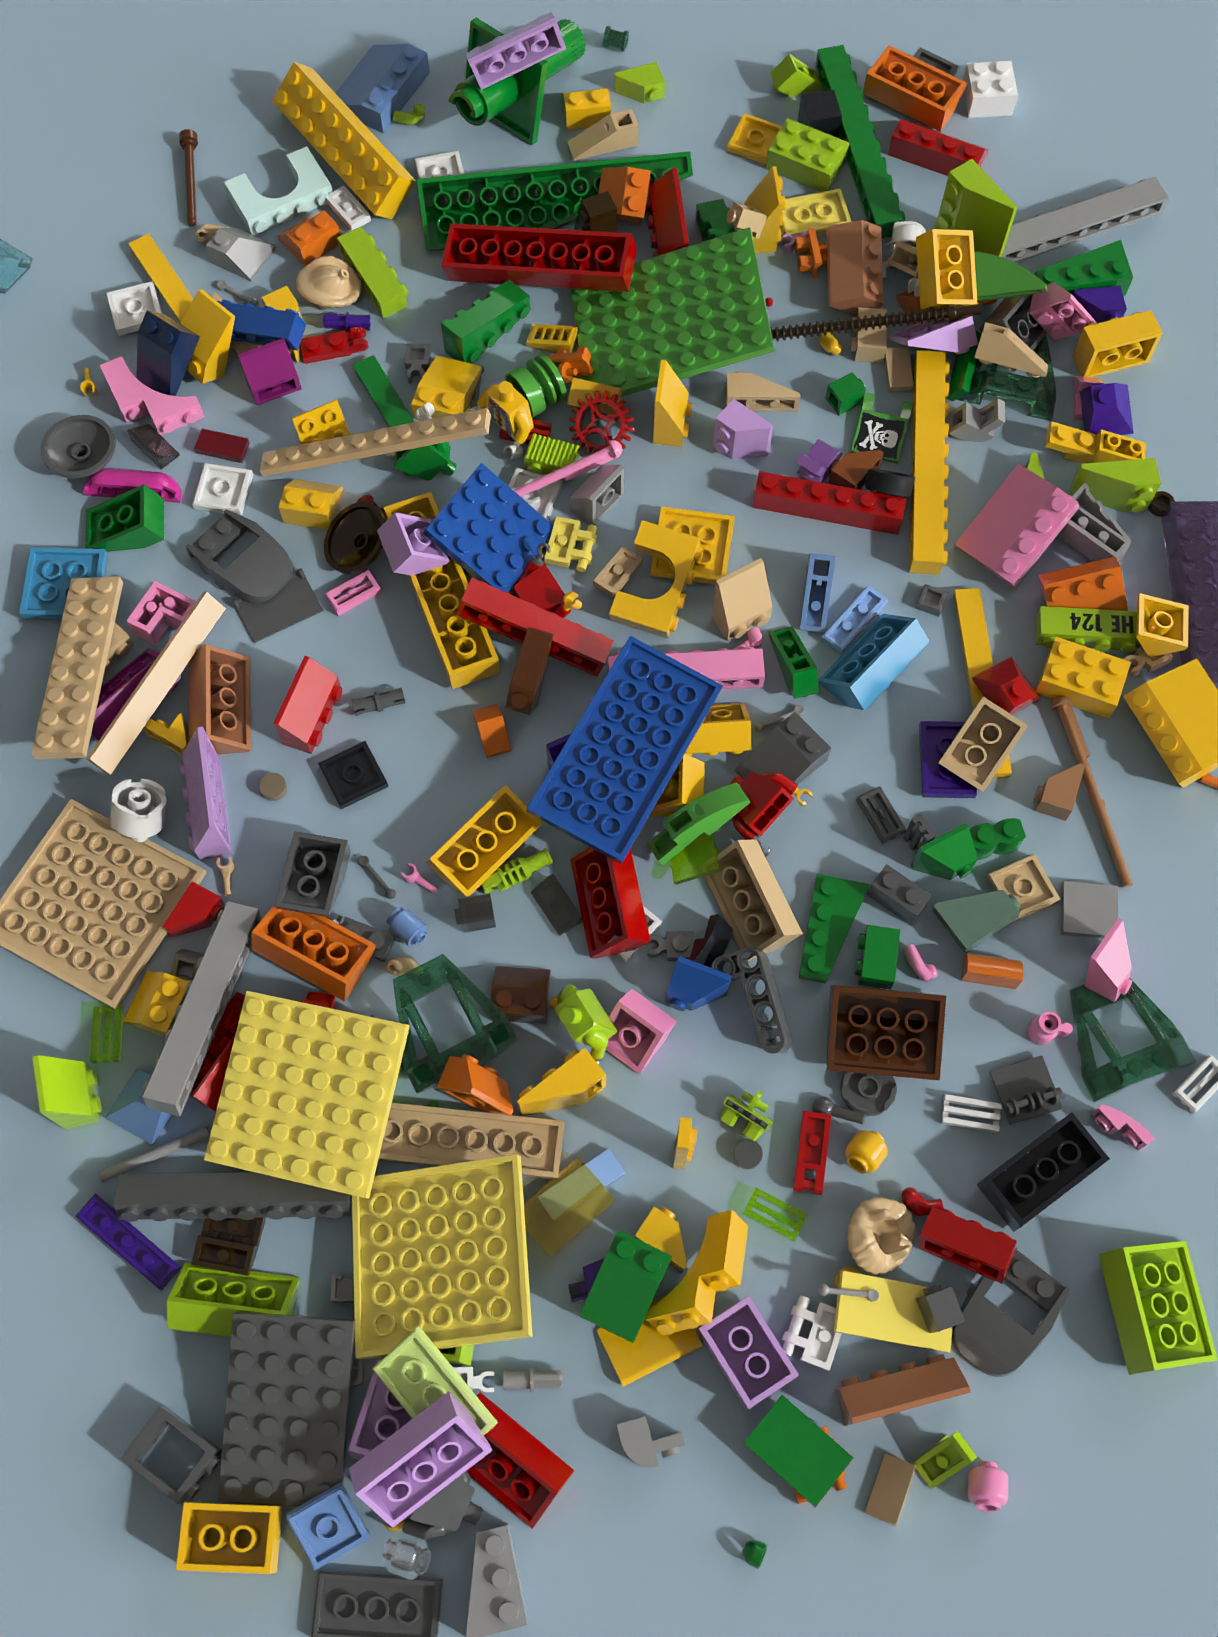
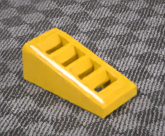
(560, 331)

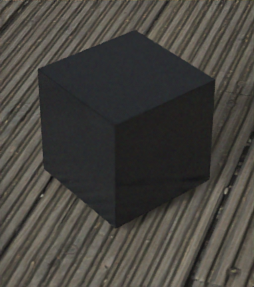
(821, 112)

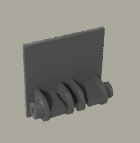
(1026, 1090)

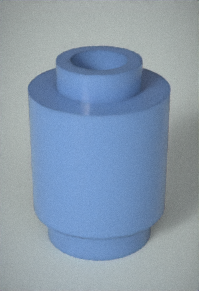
(407, 926)

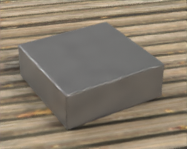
(931, 600)

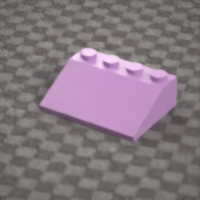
(205, 797)

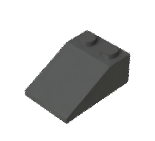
(789, 750)
(313, 874)

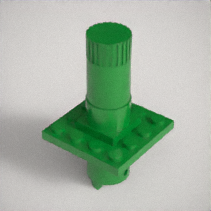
(518, 98)

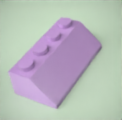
(516, 50)
(419, 1460)

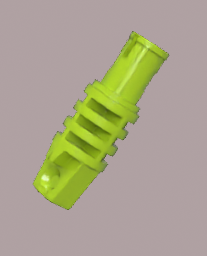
(516, 871)

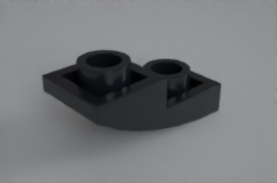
(714, 942)

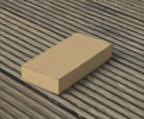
(898, 369)

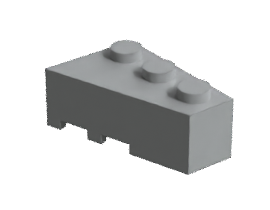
(1093, 531)

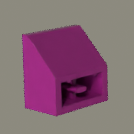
(269, 371)

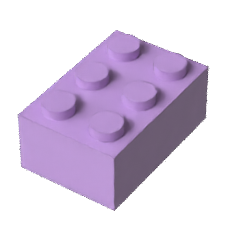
(747, 1353)

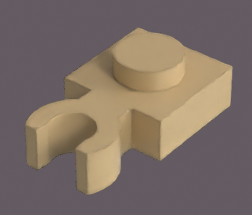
(1142, 660)

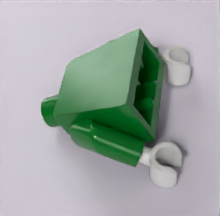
(427, 460)

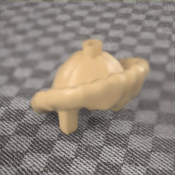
(329, 283)
(880, 1235)

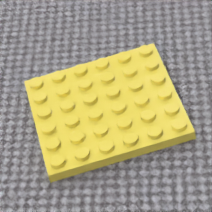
(307, 1094)
(441, 1256)

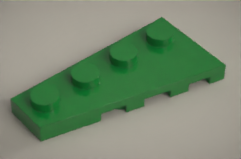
(830, 919)

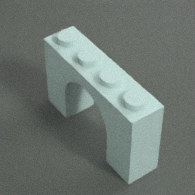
(264, 213)

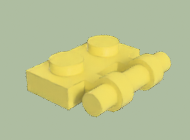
(563, 541)

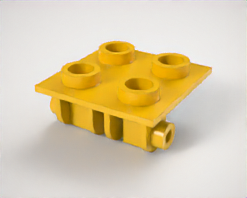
(321, 423)

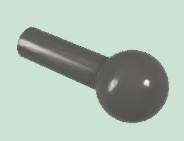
(826, 1106)

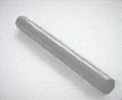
(154, 1154)

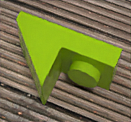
(944, 1459)

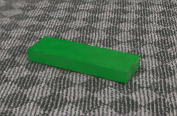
(963, 372)

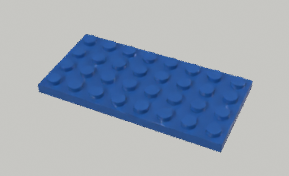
(624, 749)

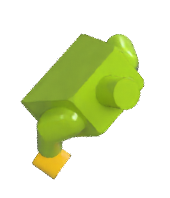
(584, 1019)

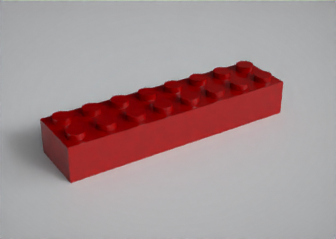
(540, 257)

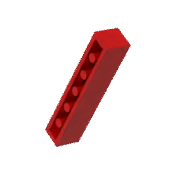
(829, 503)
(513, 616)

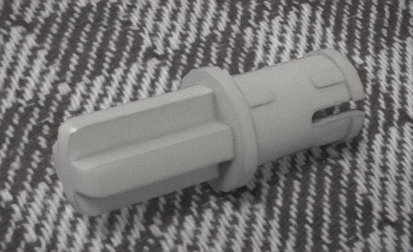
(532, 1379)

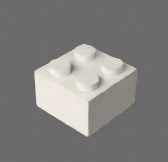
(990, 89)

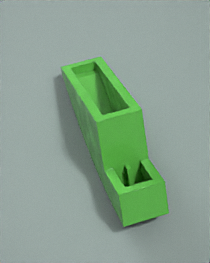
(1004, 278)

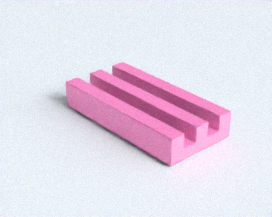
(356, 595)

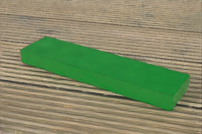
(382, 392)

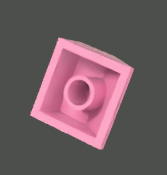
(640, 1030)

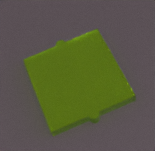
(695, 860)

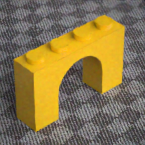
(659, 614)

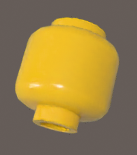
(866, 1151)

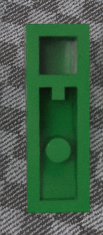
(795, 662)

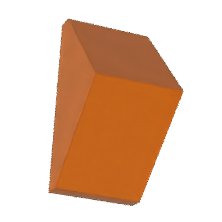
(492, 730)

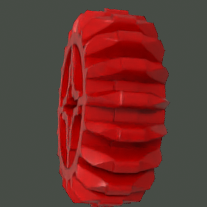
(595, 412)

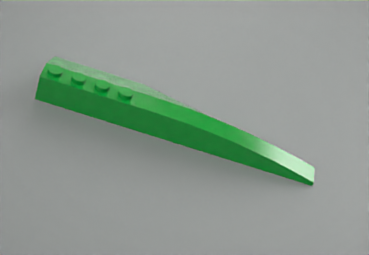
(524, 196)

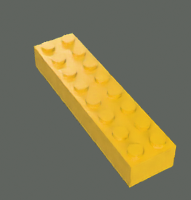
(343, 141)
(461, 644)

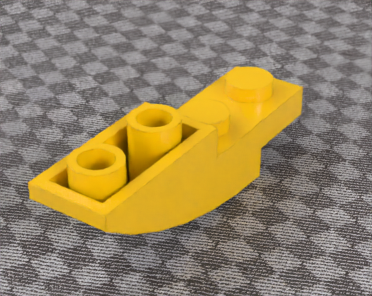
(1092, 448)

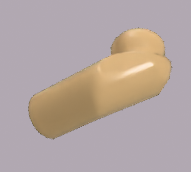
(206, 232)
(401, 965)

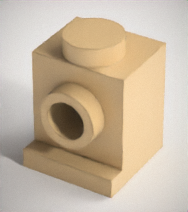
(745, 216)

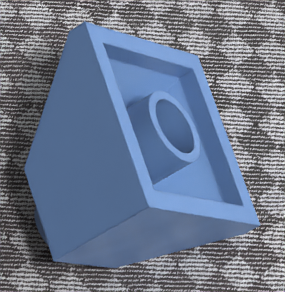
(132, 1113)

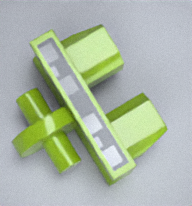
(757, 1121)

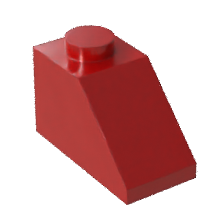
(194, 911)

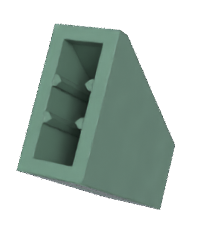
(976, 917)

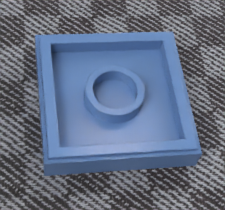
(327, 1526)

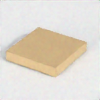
(1027, 883)

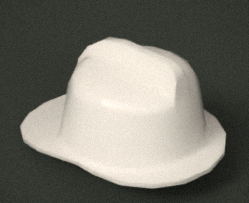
(905, 233)

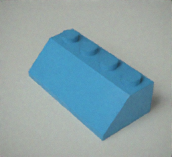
(874, 660)

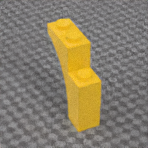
(713, 1270)

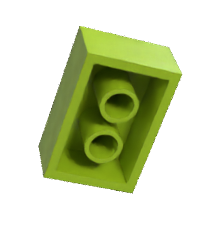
(807, 155)

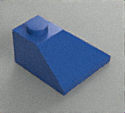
(695, 985)

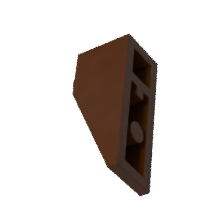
(529, 671)

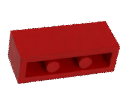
(967, 1244)

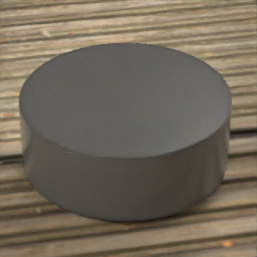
(748, 1154)

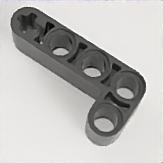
(758, 1003)

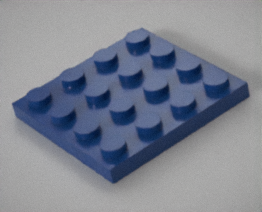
(489, 530)

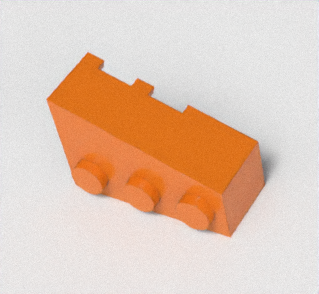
(1086, 586)

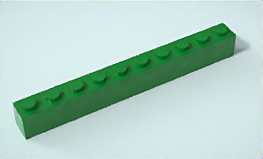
(864, 155)

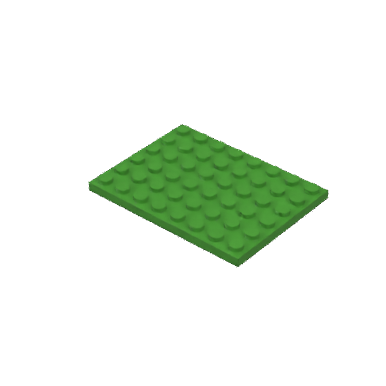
(682, 307)

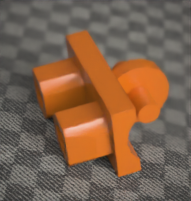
(815, 253)
(572, 364)

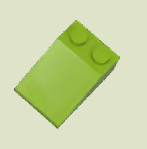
(1120, 484)
(66, 1091)

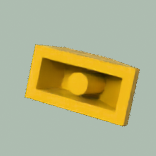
(664, 1234)

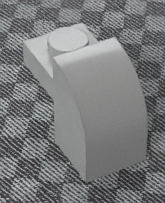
(976, 424)
(638, 1444)

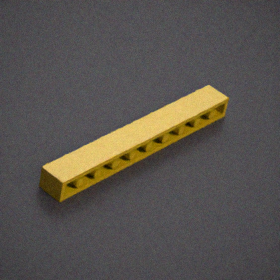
(928, 463)

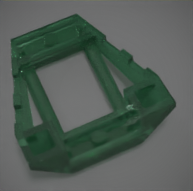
(1017, 387)
(484, 1046)
(1137, 1066)

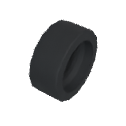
(890, 482)

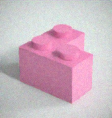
(158, 611)

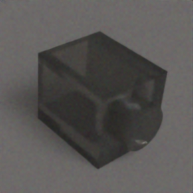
(475, 913)

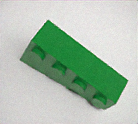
(1092, 269)

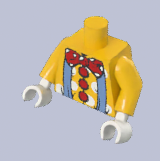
(510, 412)

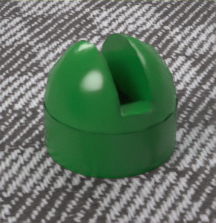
(754, 1553)

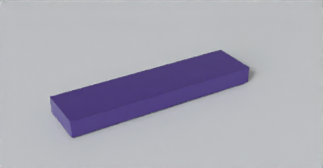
(128, 1242)

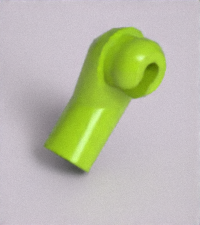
(412, 117)

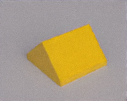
(1161, 625)

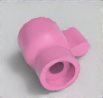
(1046, 1027)

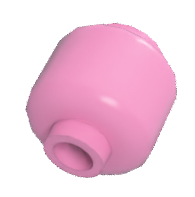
(987, 1487)

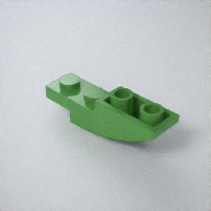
(699, 816)

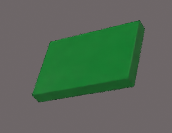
(798, 1450)

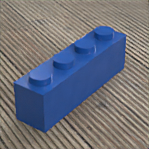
(265, 324)

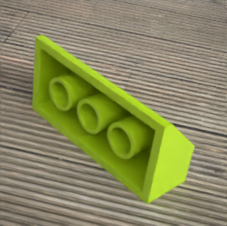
(208, 1297)

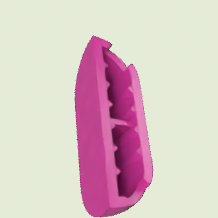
(114, 482)

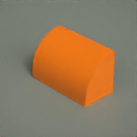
(992, 970)

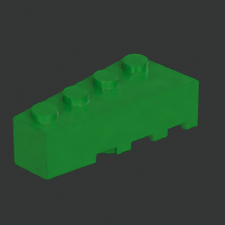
(712, 219)
(484, 322)

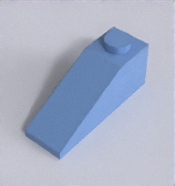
(817, 592)

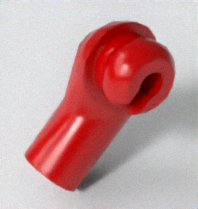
(918, 1204)

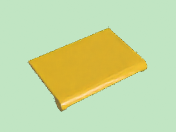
(649, 1350)

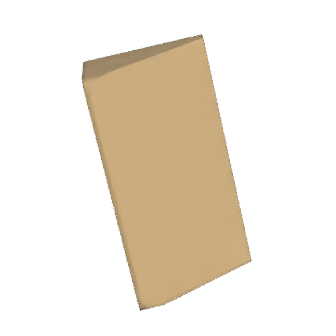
(890, 1489)

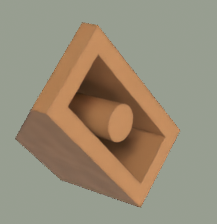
(1059, 793)

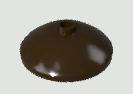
(353, 538)

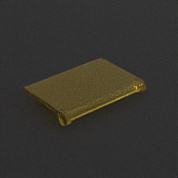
(565, 1206)

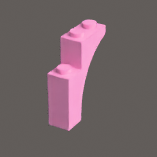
(139, 400)

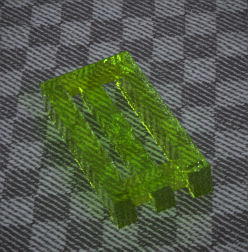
(117, 1034)
(769, 1224)

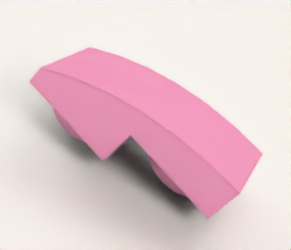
(1112, 1120)

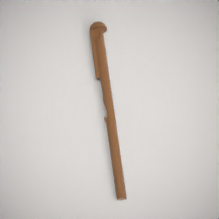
(1081, 753)

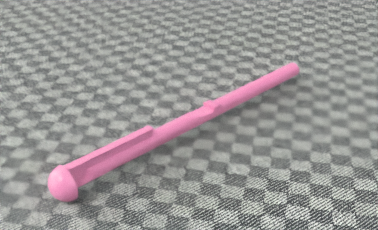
(574, 469)

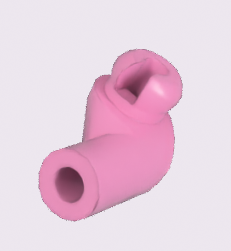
(915, 961)

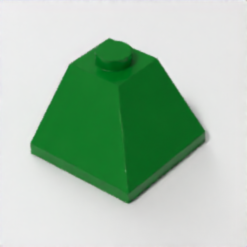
(947, 855)

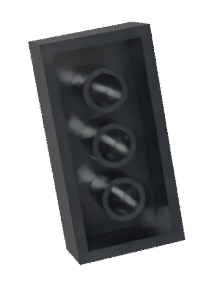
(1042, 1172)

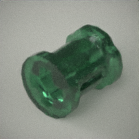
(615, 38)

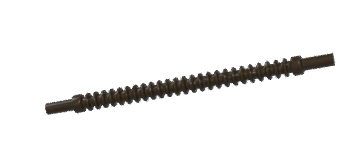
(950, 312)

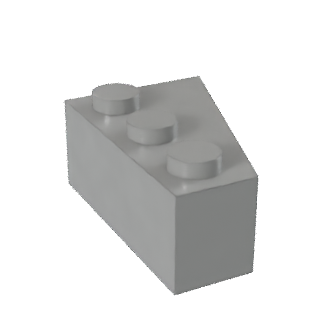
(496, 1587)

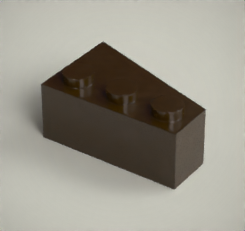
(597, 214)

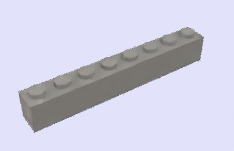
(1085, 219)
(202, 1010)

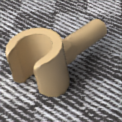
(226, 871)

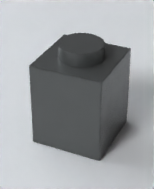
(940, 1308)

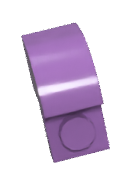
(818, 462)

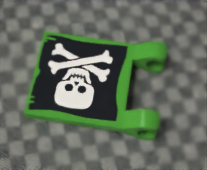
(881, 430)

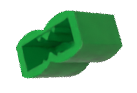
(999, 838)

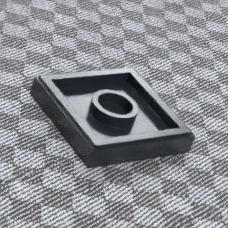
(353, 775)

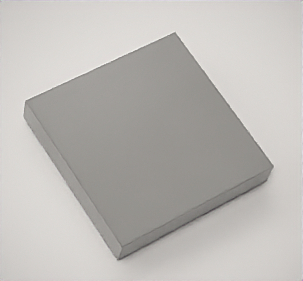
(1088, 909)

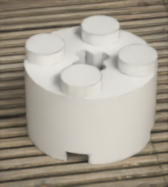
(138, 809)

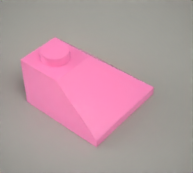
(1110, 964)

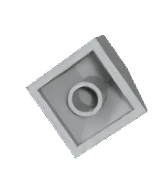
(239, 252)

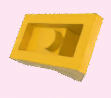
(174, 737)

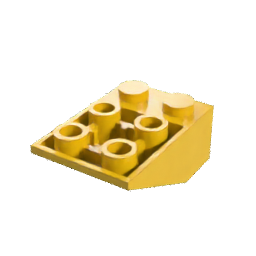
(770, 201)
(567, 1086)

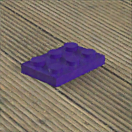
(937, 780)

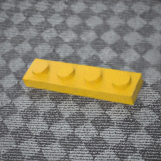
(684, 1143)

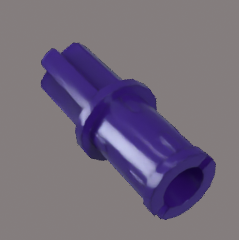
(346, 321)

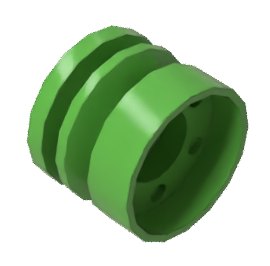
(538, 383)

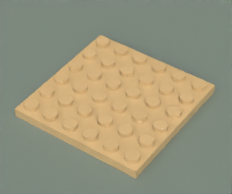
(93, 904)

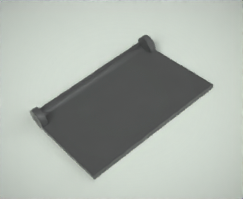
(289, 606)

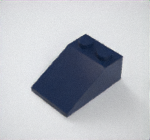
(163, 352)

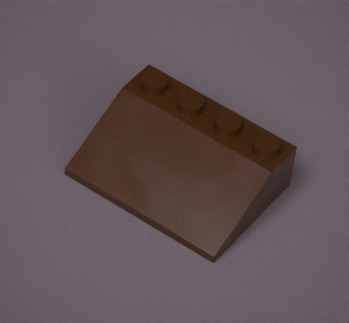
(885, 1032)

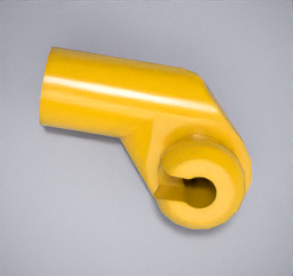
(830, 344)

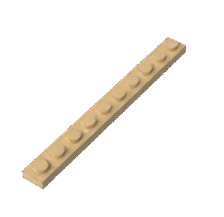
(376, 442)

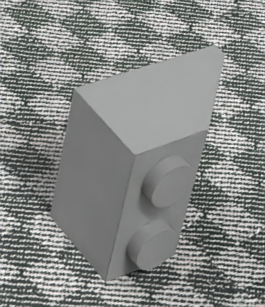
(598, 493)

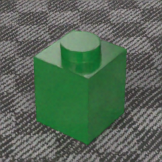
(845, 393)

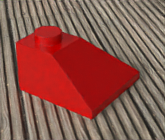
(1006, 686)

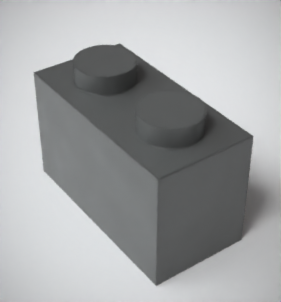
(899, 894)

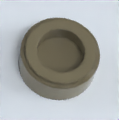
(273, 786)

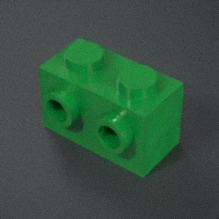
(878, 956)

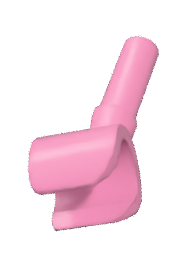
(754, 639)
(416, 878)

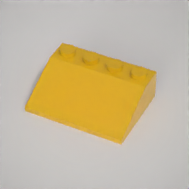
(1180, 719)

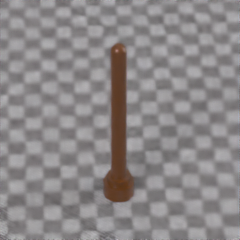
(189, 140)

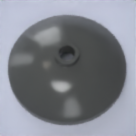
(78, 446)

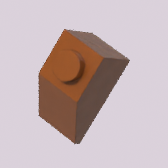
(853, 468)

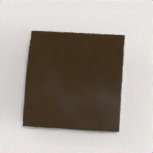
(228, 1244)

